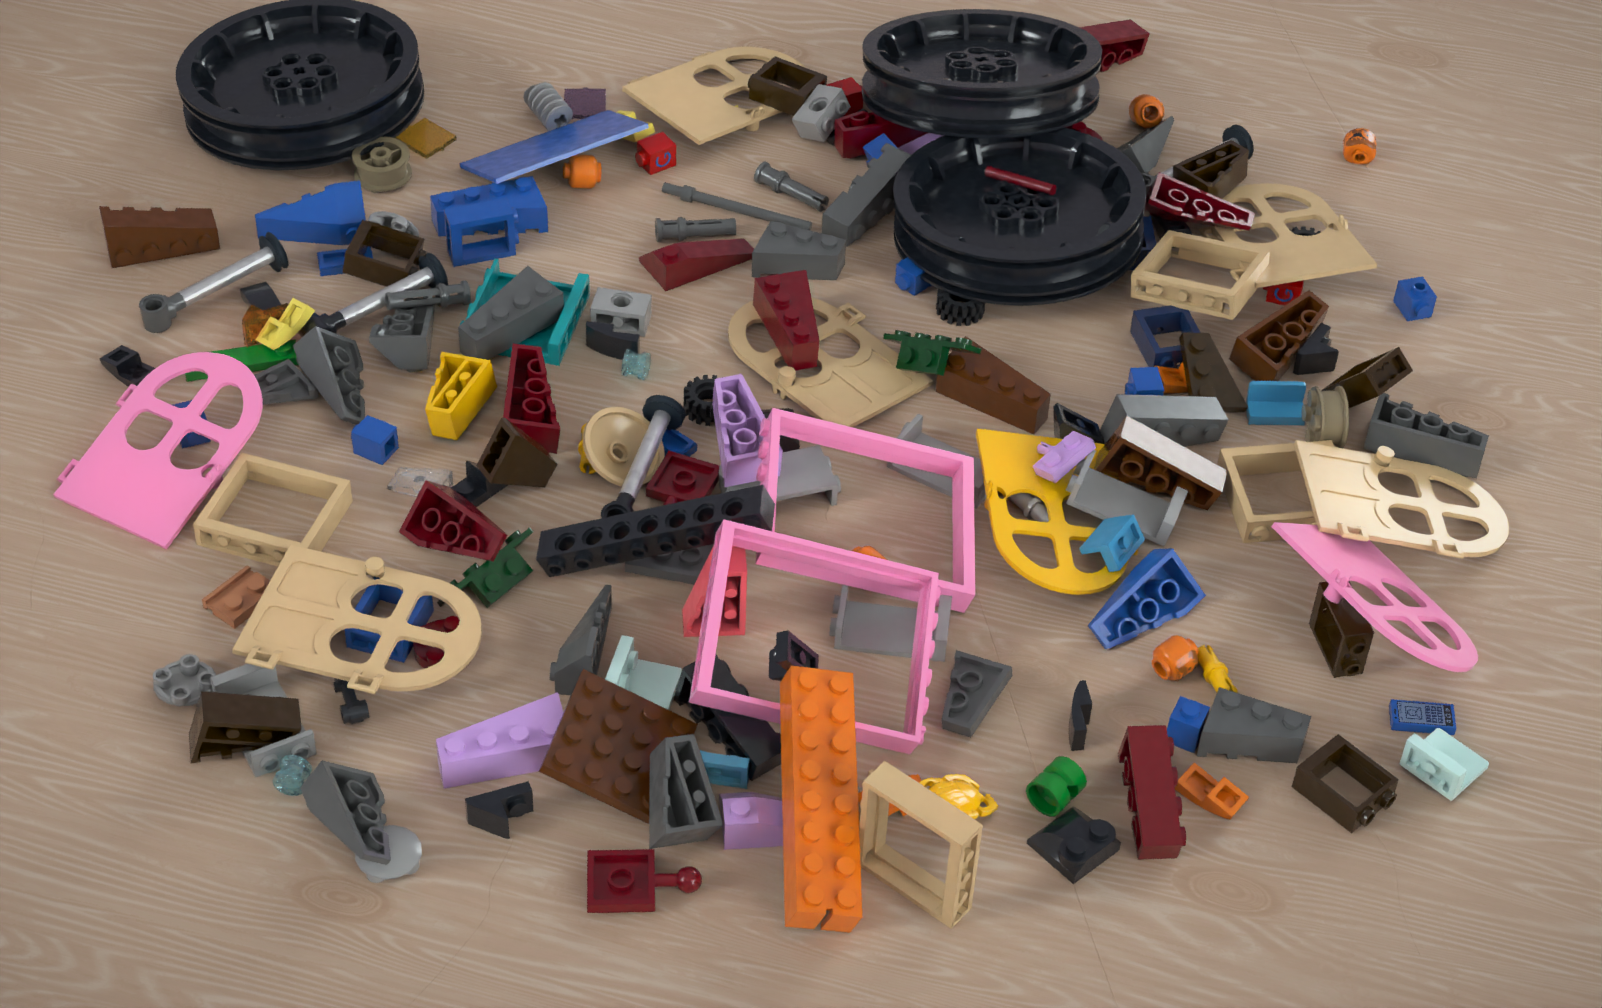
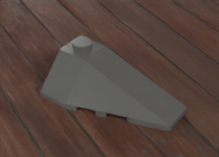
(1147, 146)
(406, 337)
(334, 369)
(584, 645)
(350, 807)

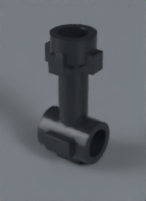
(353, 710)

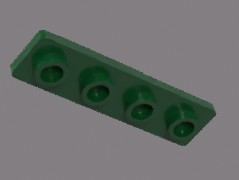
(926, 354)
(498, 577)

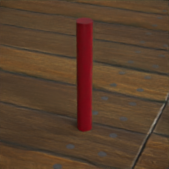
(1020, 180)

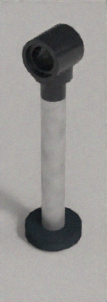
(430, 274)
(663, 414)

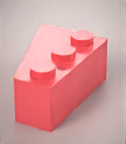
(734, 605)

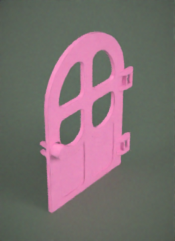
(142, 487)
(1360, 561)

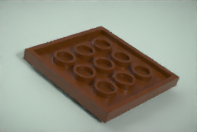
(608, 742)

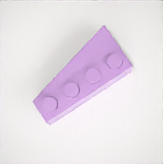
(738, 430)
(500, 745)

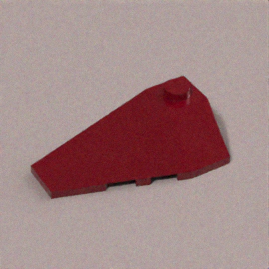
(1185, 203)
(691, 261)
(451, 524)

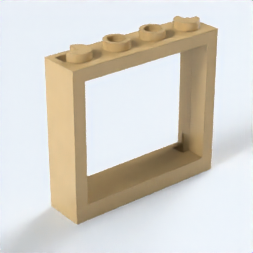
(1192, 294)
(1253, 461)
(259, 545)
(943, 901)

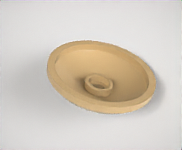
(618, 433)

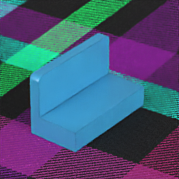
(1275, 402)
(1115, 540)

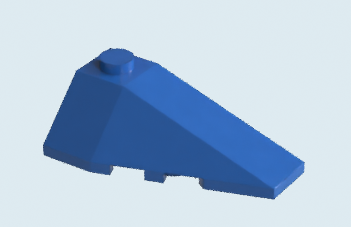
(320, 218)
(1147, 598)

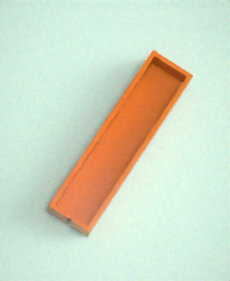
(820, 800)

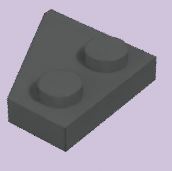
(285, 384)

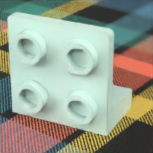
(645, 678)
(1442, 762)

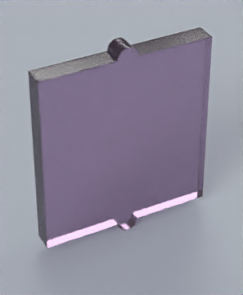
(585, 101)

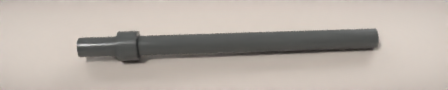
(690, 194)

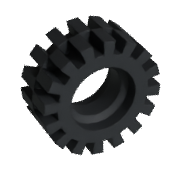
(958, 311)
(694, 395)

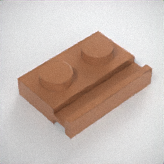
(237, 597)

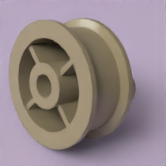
(383, 167)
(1327, 416)

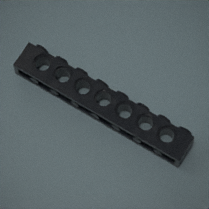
(651, 531)

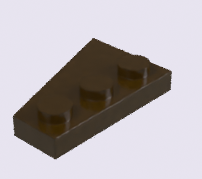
(1208, 373)

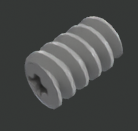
(548, 105)

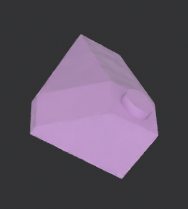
(751, 820)

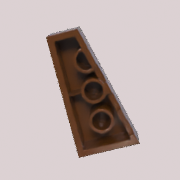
(157, 234)
(1273, 344)
(994, 389)
(1160, 464)

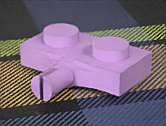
(1063, 457)

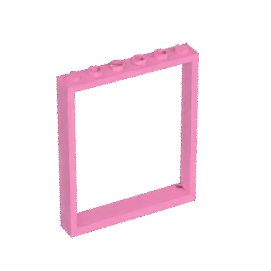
(886, 449)
(834, 559)

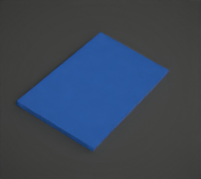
(553, 146)

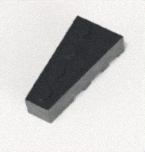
(739, 733)

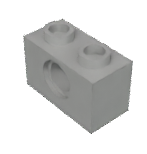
(818, 113)
(625, 309)

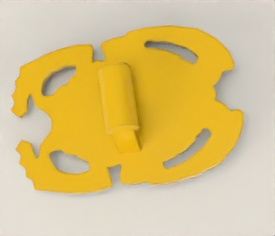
(962, 793)

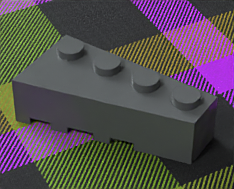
(867, 197)
(511, 316)
(1179, 418)
(1425, 438)

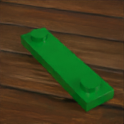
(254, 357)

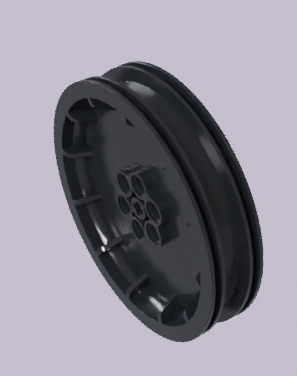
(981, 73)
(300, 83)
(1011, 241)

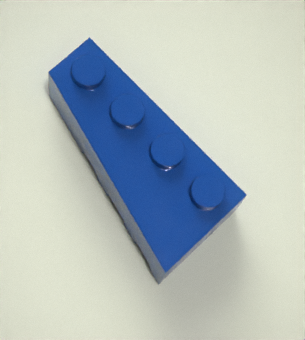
(521, 194)

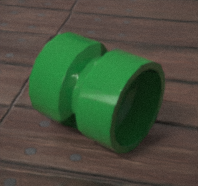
(1056, 786)

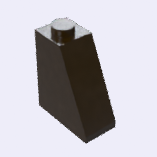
(515, 458)

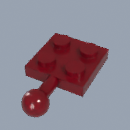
(682, 479)
(627, 880)

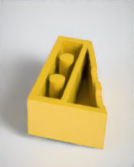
(458, 393)

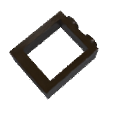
(778, 96)
(386, 240)
(1372, 377)
(1341, 634)
(1356, 764)

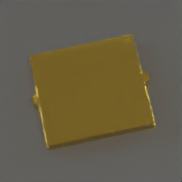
(426, 138)

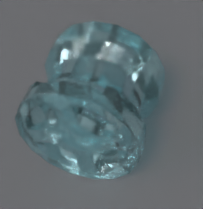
(636, 364)
(291, 774)

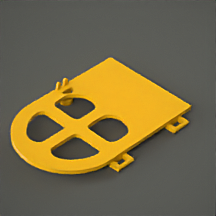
(1008, 468)

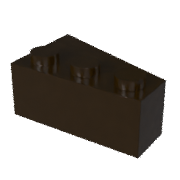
(1215, 170)
(240, 723)

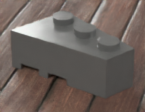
(796, 249)
(1253, 728)
(680, 795)

